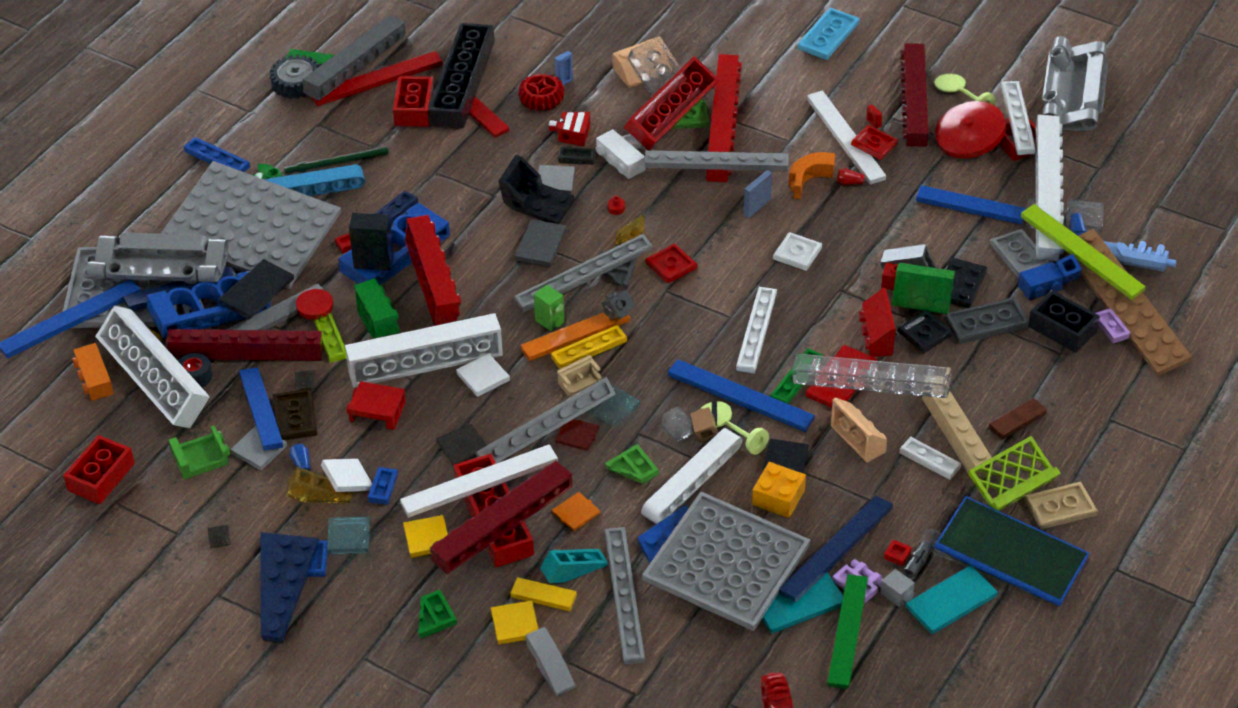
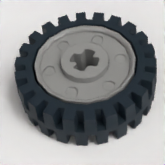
(288, 75)

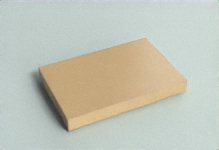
(1060, 505)

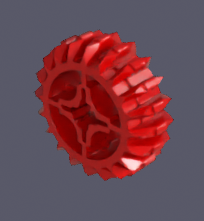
(541, 92)
(775, 691)

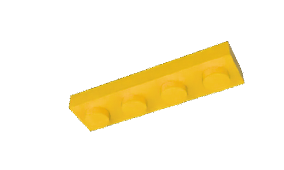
(589, 346)

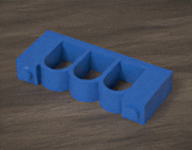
(402, 257)
(165, 317)

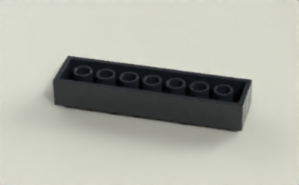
(461, 75)

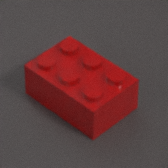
(412, 101)
(99, 469)

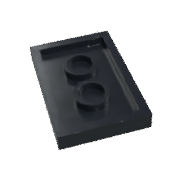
(966, 281)

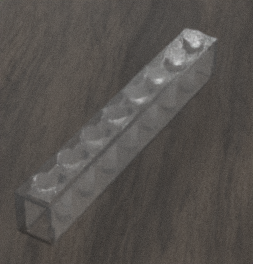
(872, 375)

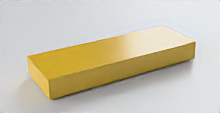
(543, 594)

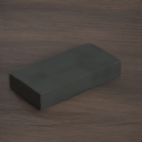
(576, 155)

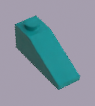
(571, 564)

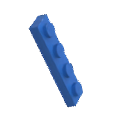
(210, 153)

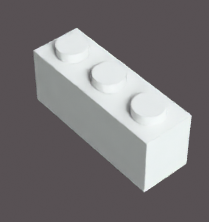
(620, 154)

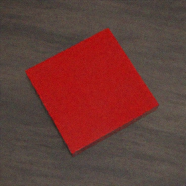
(874, 142)
(671, 263)

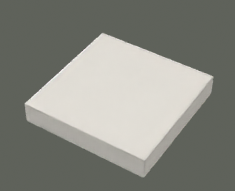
(797, 251)
(483, 375)
(346, 475)

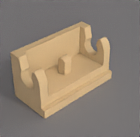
(578, 375)

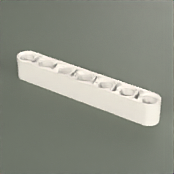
(691, 476)

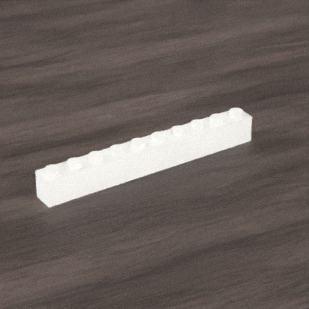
(1049, 180)

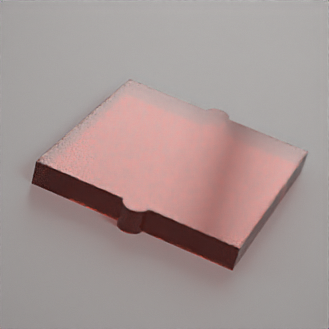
(577, 434)

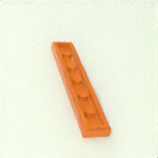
(569, 335)

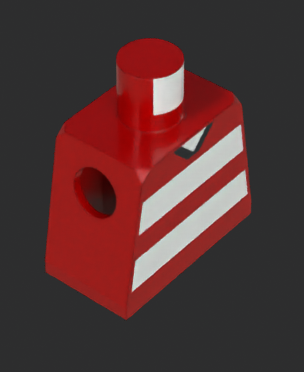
(572, 127)

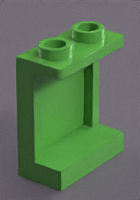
(200, 454)

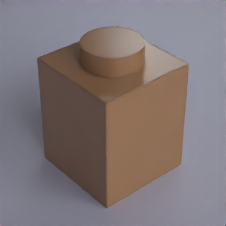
(704, 424)

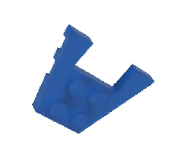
(654, 538)

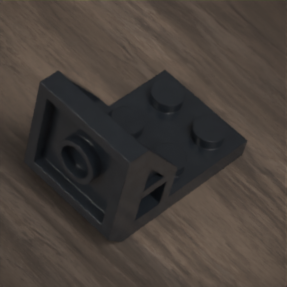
(525, 193)

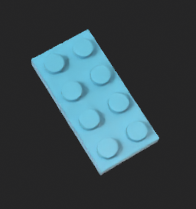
(828, 33)

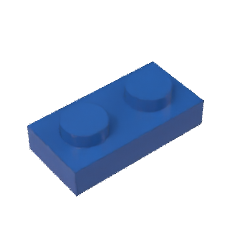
(383, 485)

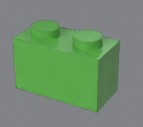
(549, 308)

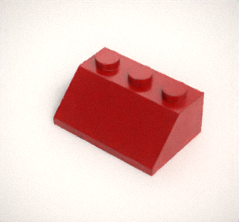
(878, 325)

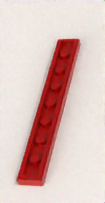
(382, 76)

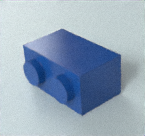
(1040, 280)

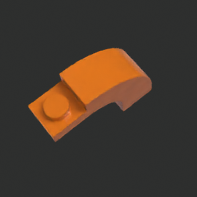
(808, 167)

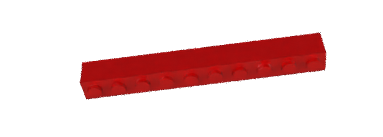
(724, 111)

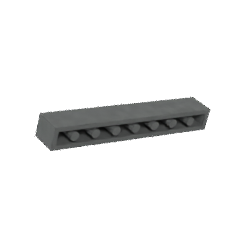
(353, 57)

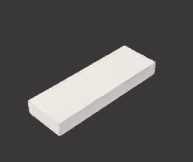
(930, 458)

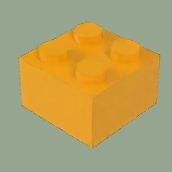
(778, 489)

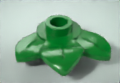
(267, 171)

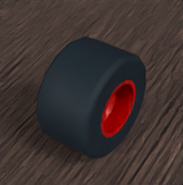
(198, 367)

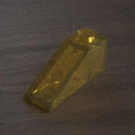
(313, 487)

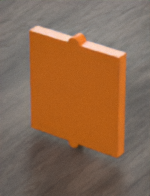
(576, 511)

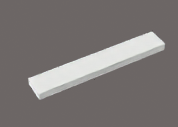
(1018, 118)
(756, 330)

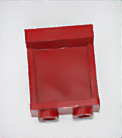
(377, 403)

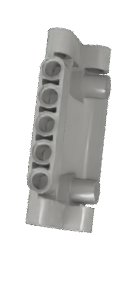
(1075, 83)
(159, 258)

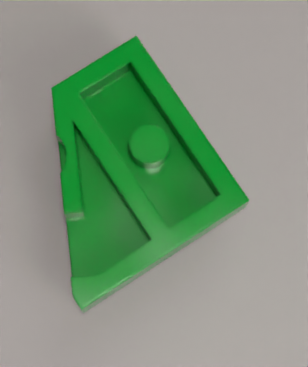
(434, 614)

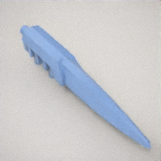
(1140, 257)

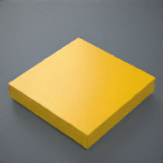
(423, 534)
(514, 621)

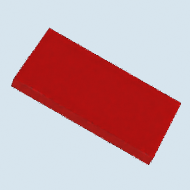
(826, 394)

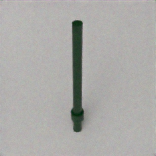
(303, 167)

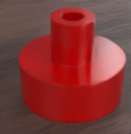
(616, 205)

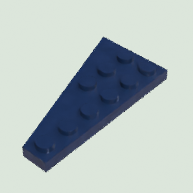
(283, 576)

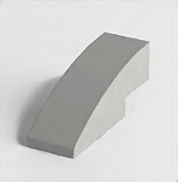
(550, 661)

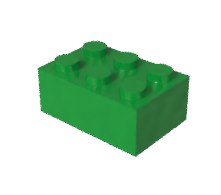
(923, 288)
(376, 309)

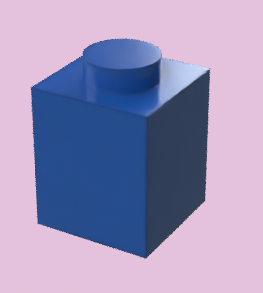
(1069, 268)

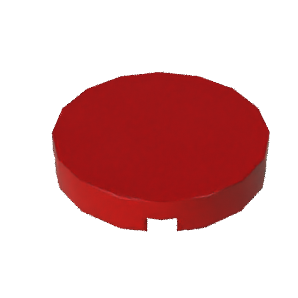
(314, 304)

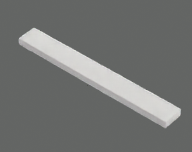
(845, 135)
(478, 481)

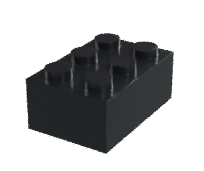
(371, 241)
(1064, 321)

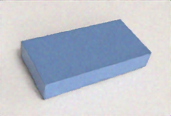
(564, 67)

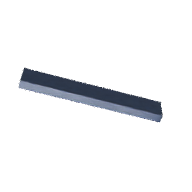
(139, 300)

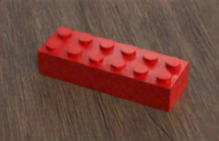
(671, 103)
(432, 270)
(516, 543)

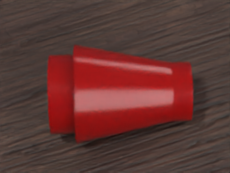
(849, 177)

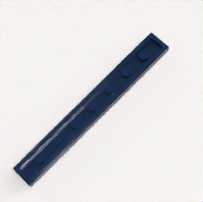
(835, 549)

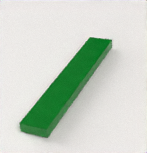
(847, 631)

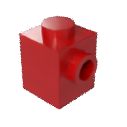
(888, 276)

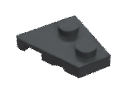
(622, 274)

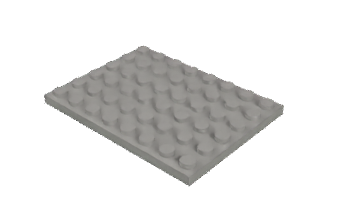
(255, 218)

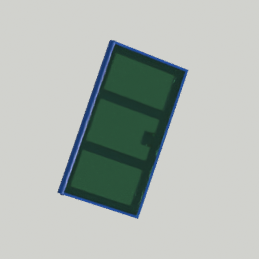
(1012, 551)

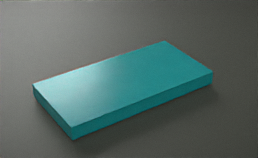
(951, 599)
(817, 601)

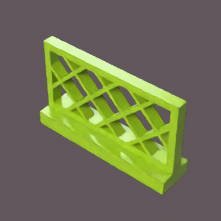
(1025, 486)

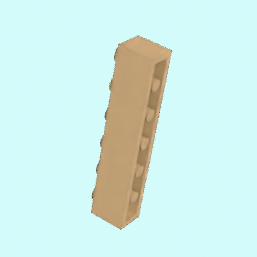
(958, 432)

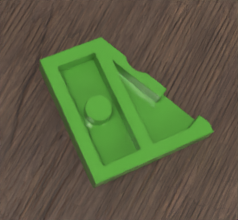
(633, 465)

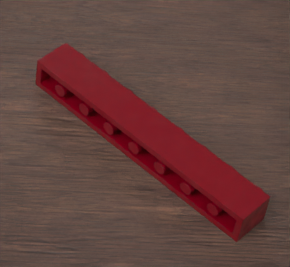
(914, 95)
(246, 344)
(501, 517)

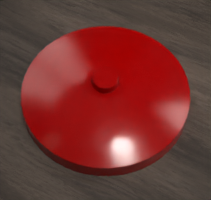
(970, 129)

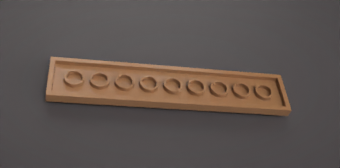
(1147, 328)

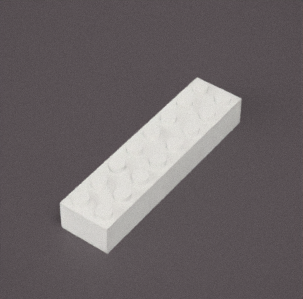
(423, 350)
(152, 367)

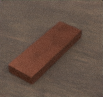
(1018, 418)

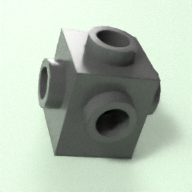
(617, 304)

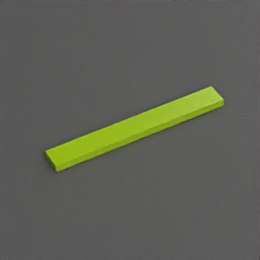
(1083, 252)

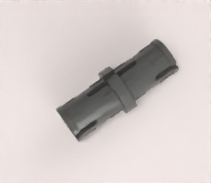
(917, 559)

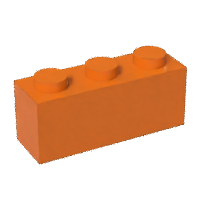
(92, 372)

